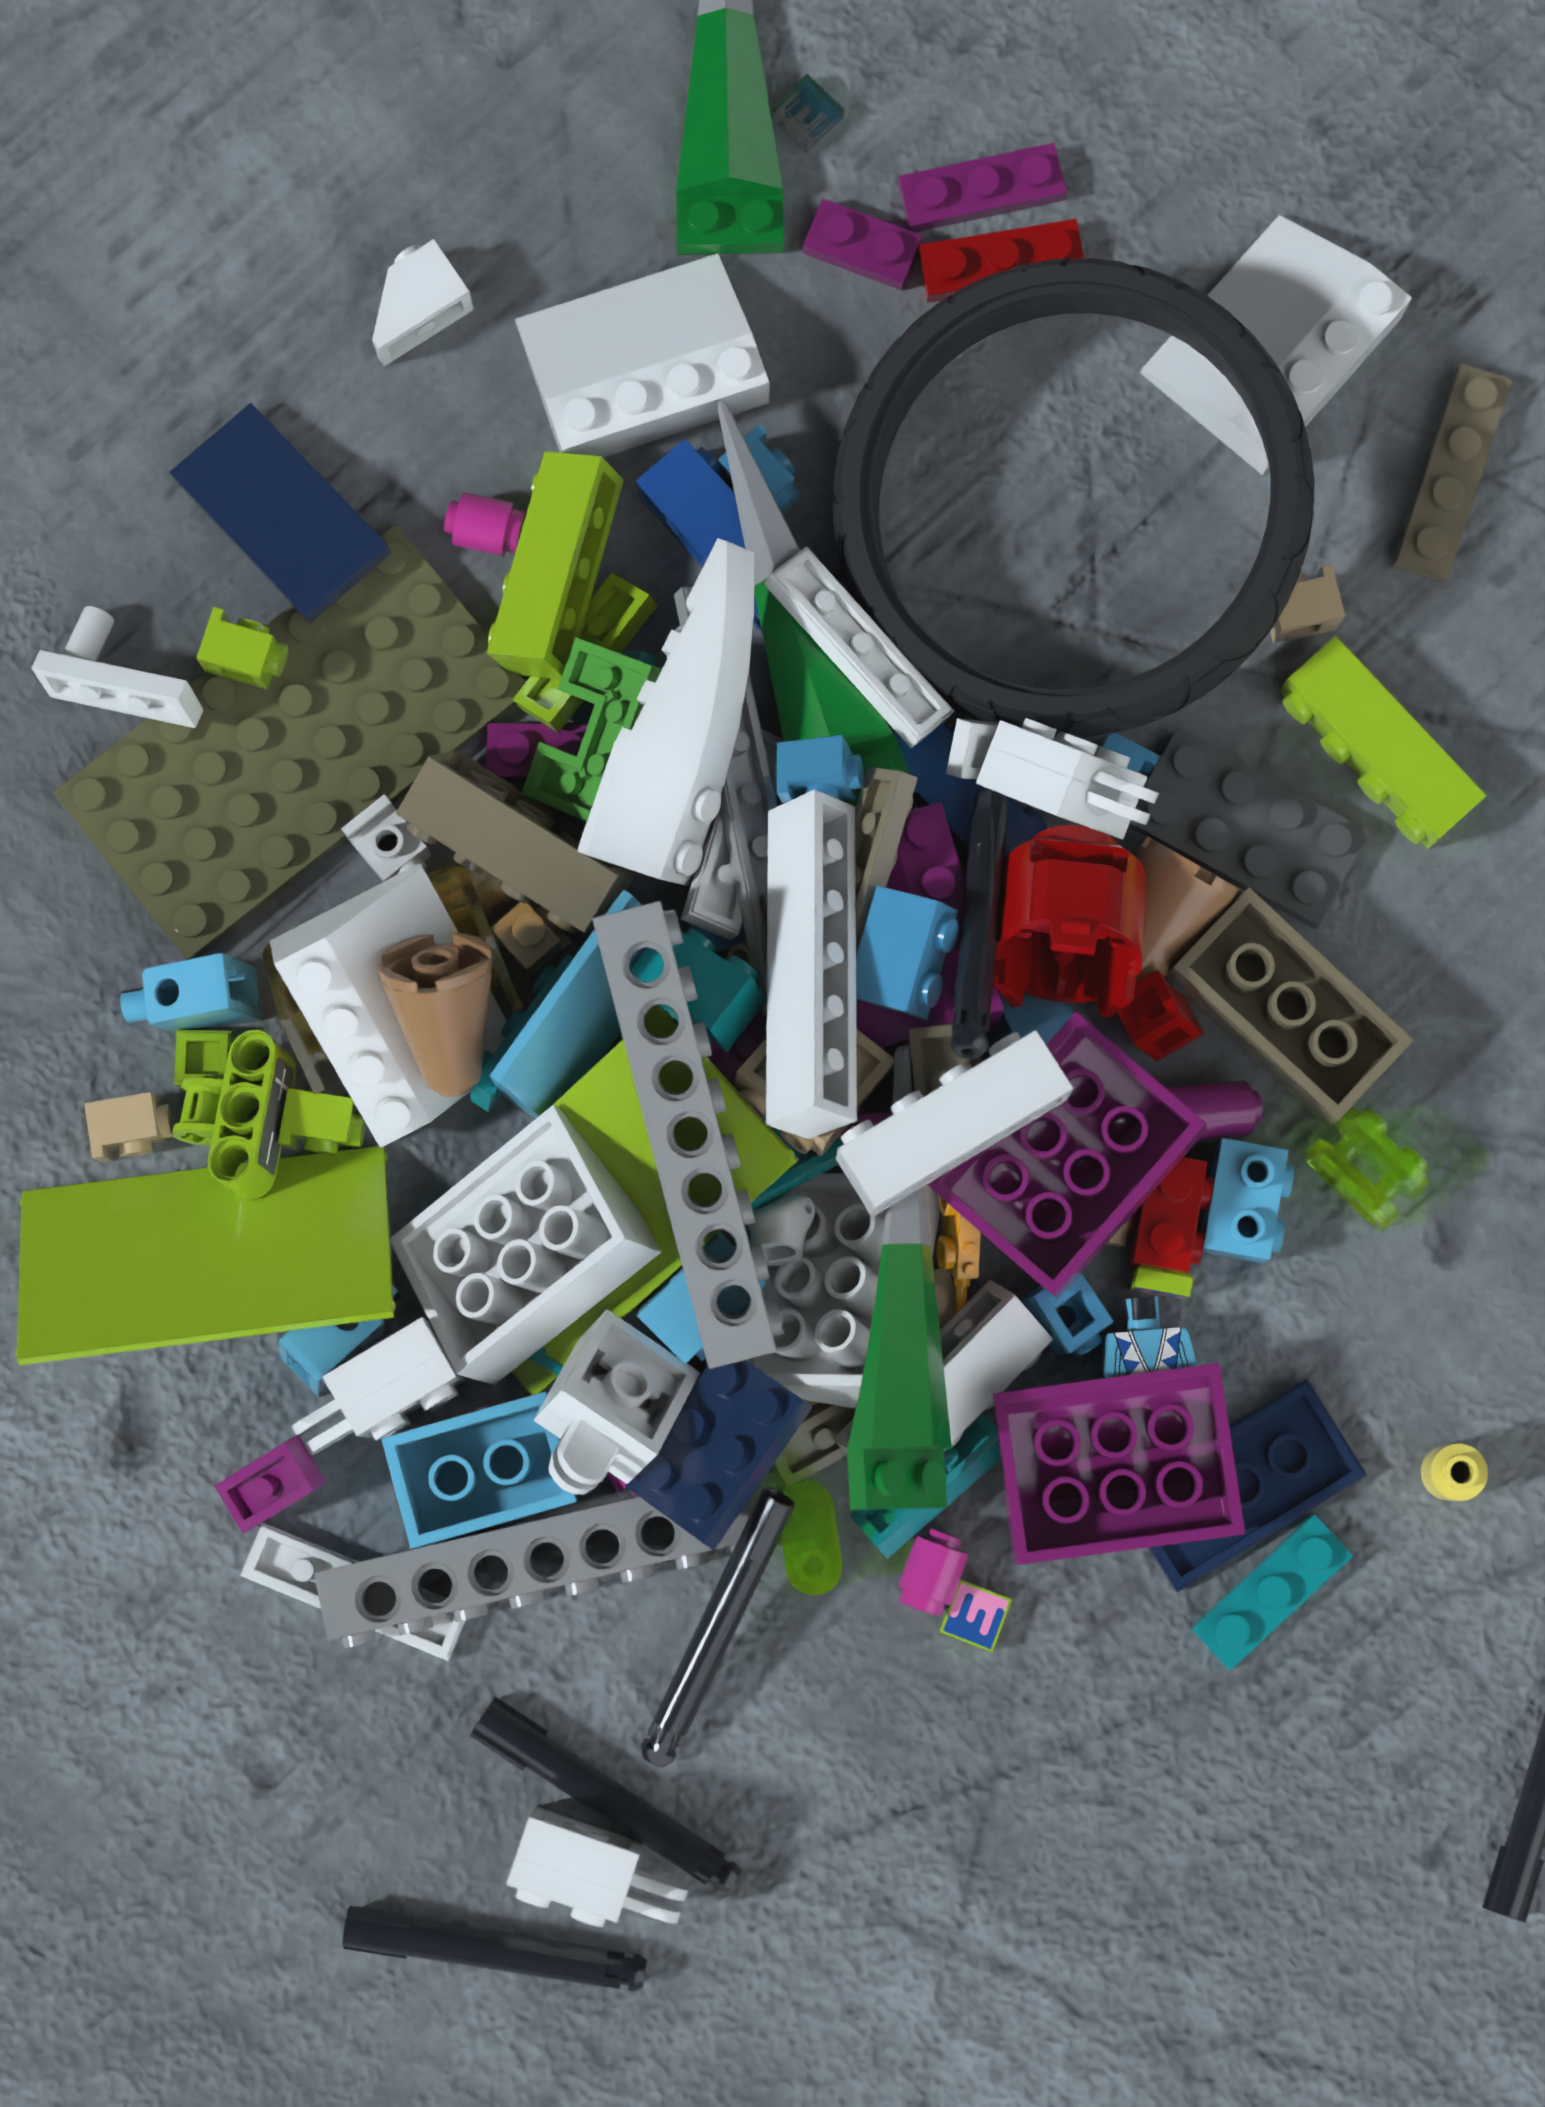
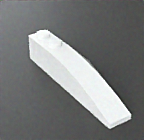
(673, 763)

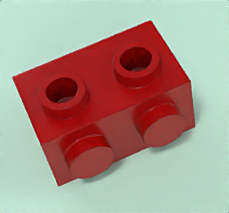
(1168, 1220)

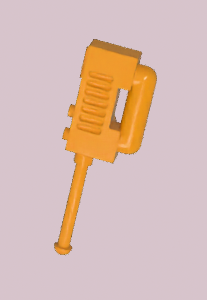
(958, 1250)

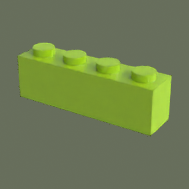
(555, 564)
(1380, 743)

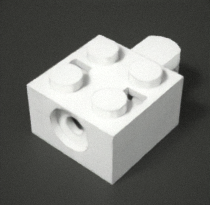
(1065, 777)
(385, 1387)
(612, 1404)
(587, 1871)

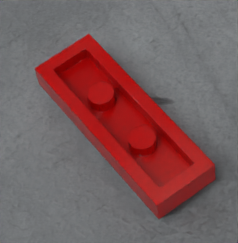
(961, 261)

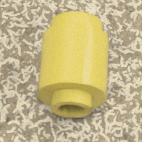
(1437, 1472)

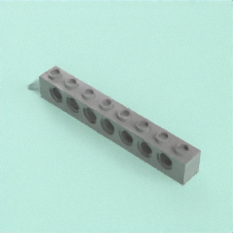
(724, 1335)
(344, 1587)

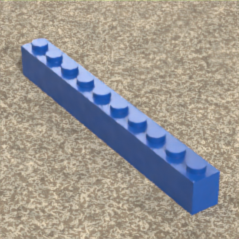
(701, 508)

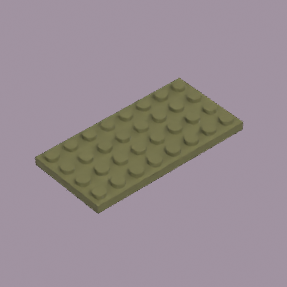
(259, 791)

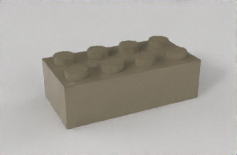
(512, 839)
(1289, 1008)

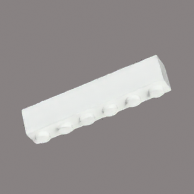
(811, 966)

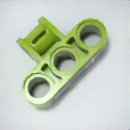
(218, 1109)

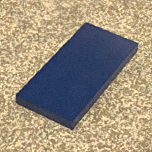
(280, 512)
(1285, 1465)

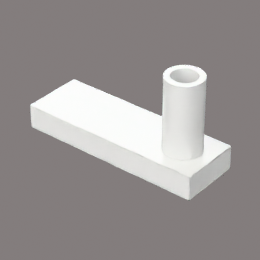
(82, 680)

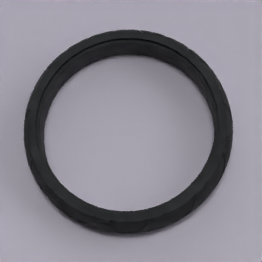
(1045, 291)

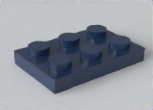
(720, 1449)

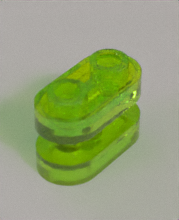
(1400, 1169)
(811, 1540)

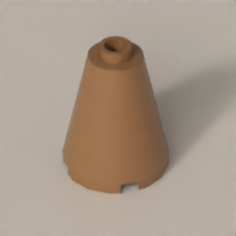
(1179, 905)
(441, 1006)

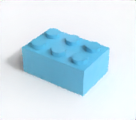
(474, 1471)

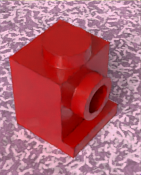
(1159, 1017)

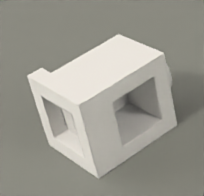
(372, 827)

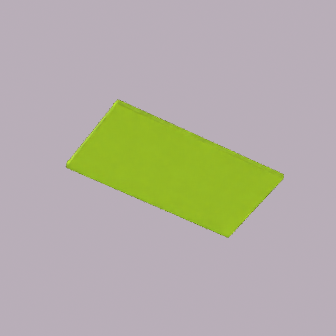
(611, 1121)
(196, 1263)

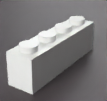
(953, 1122)
(982, 1354)

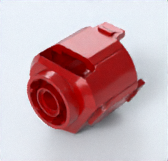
(1071, 920)

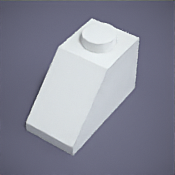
(418, 301)

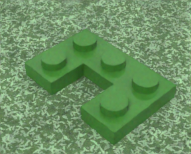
(613, 685)

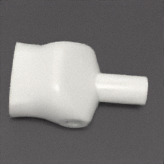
(782, 1227)

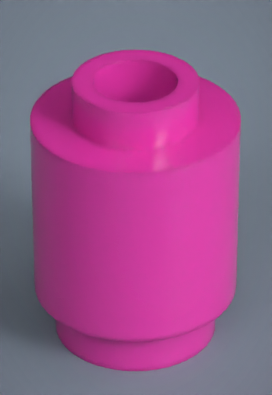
(484, 524)
(932, 1572)

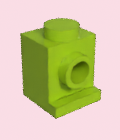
(241, 650)
(321, 1121)

